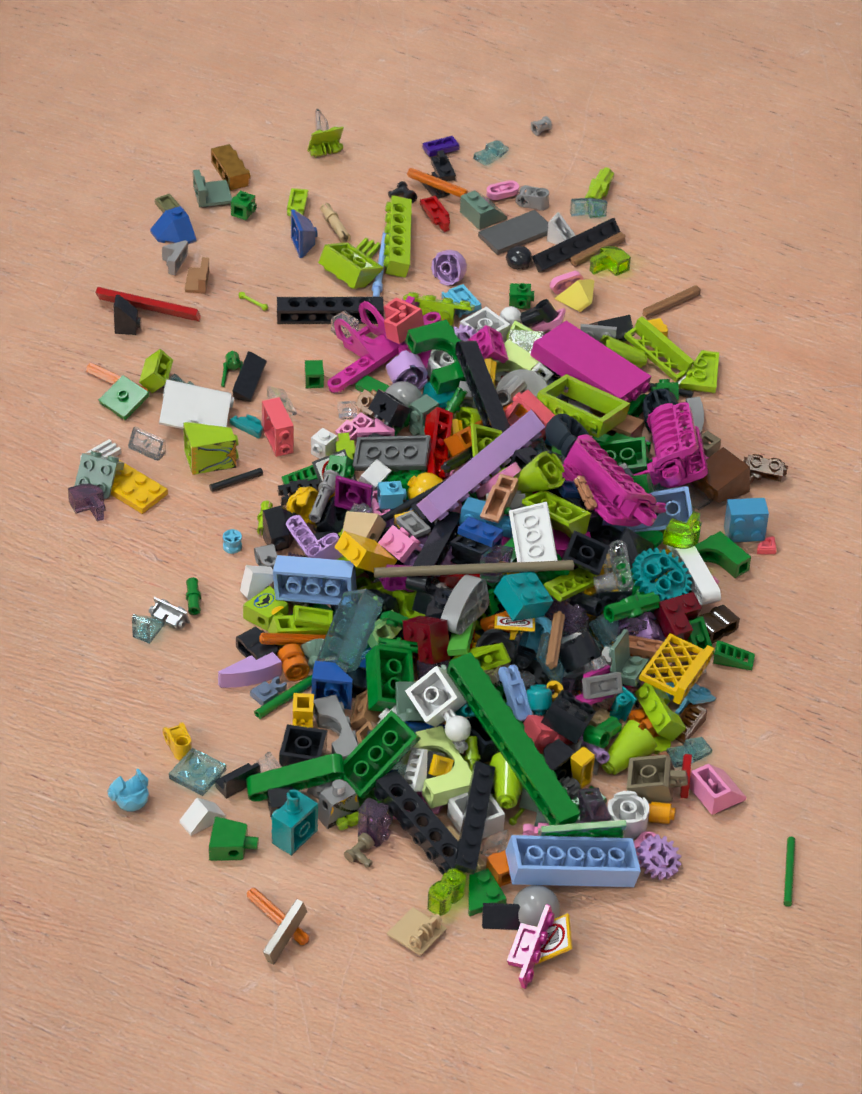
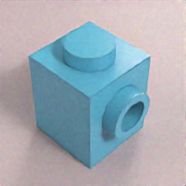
(390, 494)

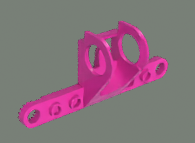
(372, 351)

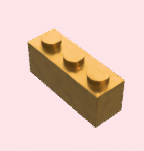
(230, 167)

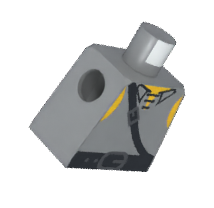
(336, 803)

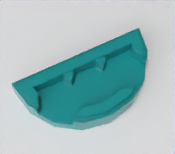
(248, 424)

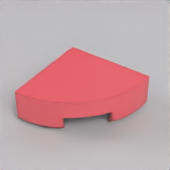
(767, 546)

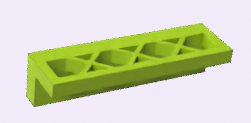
(662, 348)
(575, 579)

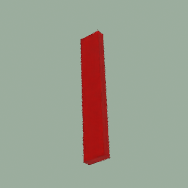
(150, 304)

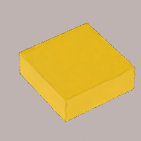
(440, 765)

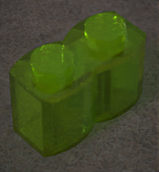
(446, 892)

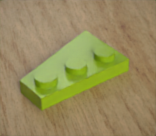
(703, 373)

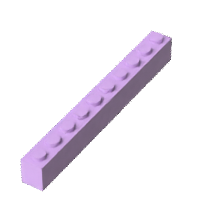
(480, 466)

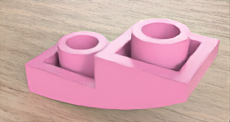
(351, 426)

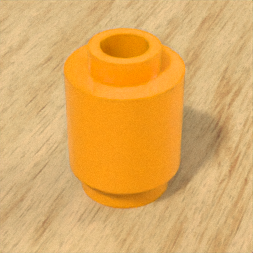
(661, 812)

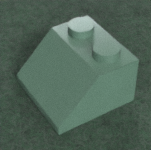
(480, 210)

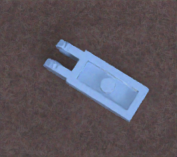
(515, 691)

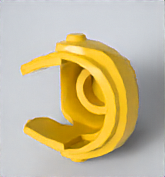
(303, 502)

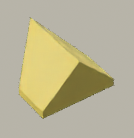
(578, 295)

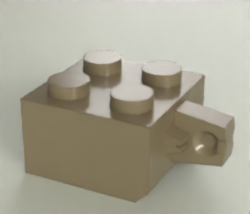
(654, 778)

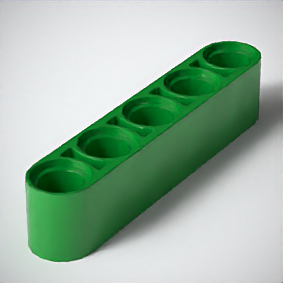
(299, 775)

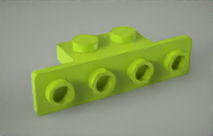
(444, 307)

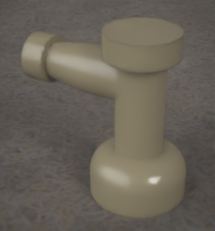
(364, 842)

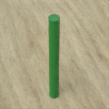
(789, 871)

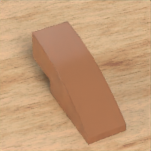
(499, 498)

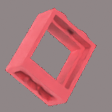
(532, 403)
(278, 427)

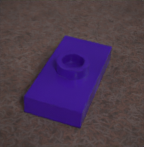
(447, 144)

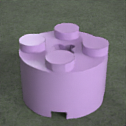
(407, 368)

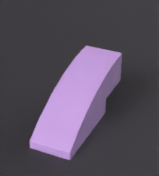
(250, 671)

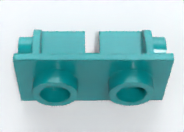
(623, 704)

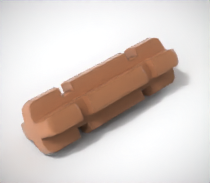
(585, 493)

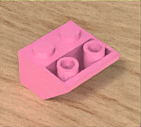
(715, 788)

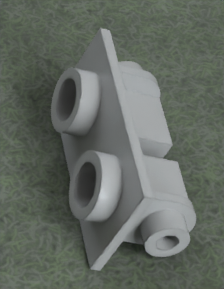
(176, 615)

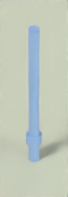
(377, 285)

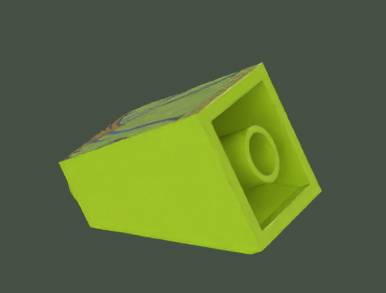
(209, 447)

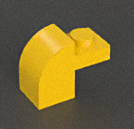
(303, 710)

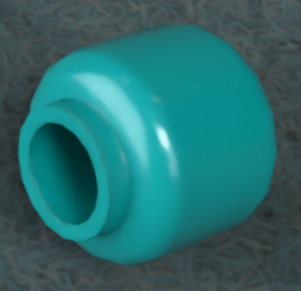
(539, 698)

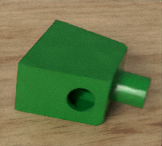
(230, 840)

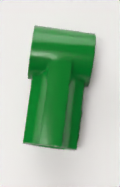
(601, 734)

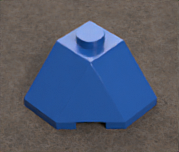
(174, 227)

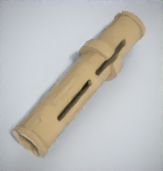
(333, 219)

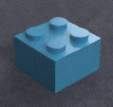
(746, 519)

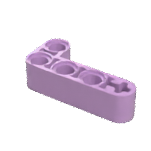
(309, 544)

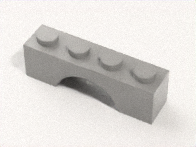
(330, 715)

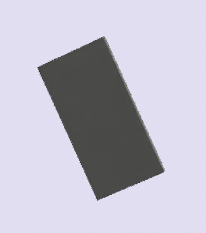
(514, 232)
(393, 452)

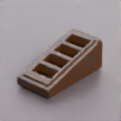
(695, 713)

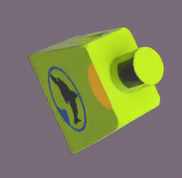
(263, 607)

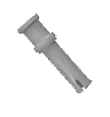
(326, 489)

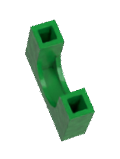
(439, 337)
(725, 553)

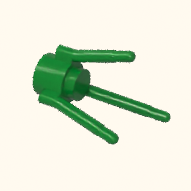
(233, 362)

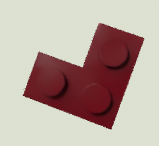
(675, 614)
(431, 638)

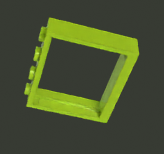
(612, 406)

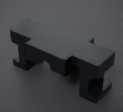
(292, 487)

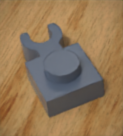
(265, 692)

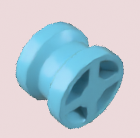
(232, 541)

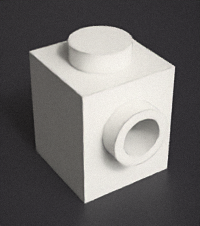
(323, 443)

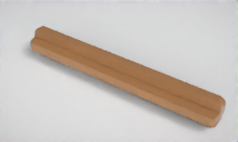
(595, 250)
(671, 301)
(555, 640)

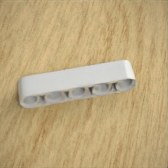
(702, 581)

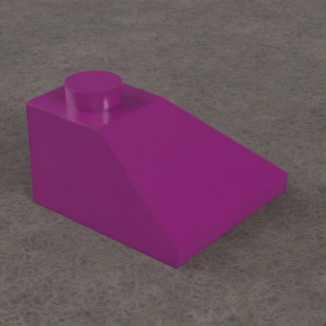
(351, 491)

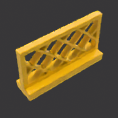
(690, 673)

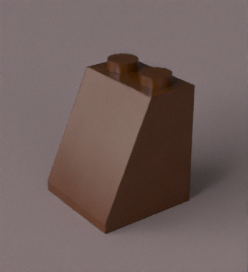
(726, 477)

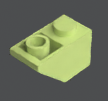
(383, 631)

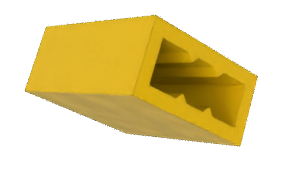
(364, 552)

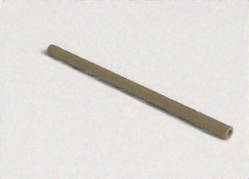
(473, 568)

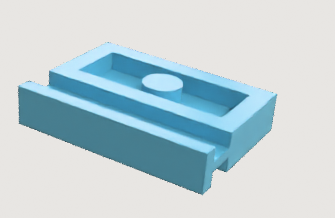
(459, 294)

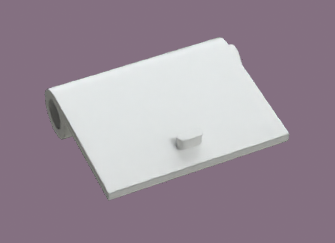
(194, 405)

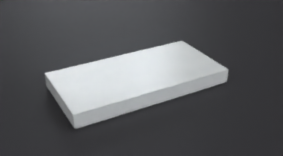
(533, 533)

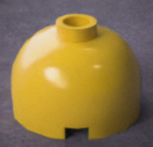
(422, 483)

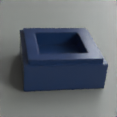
(569, 490)

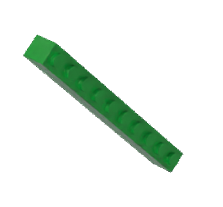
(512, 741)

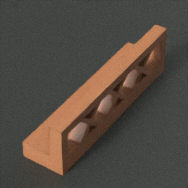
(648, 647)

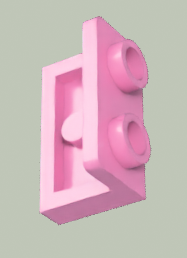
(399, 543)

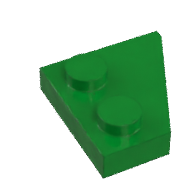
(482, 890)

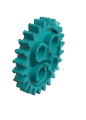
(654, 565)

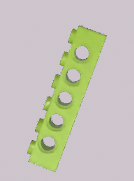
(397, 236)

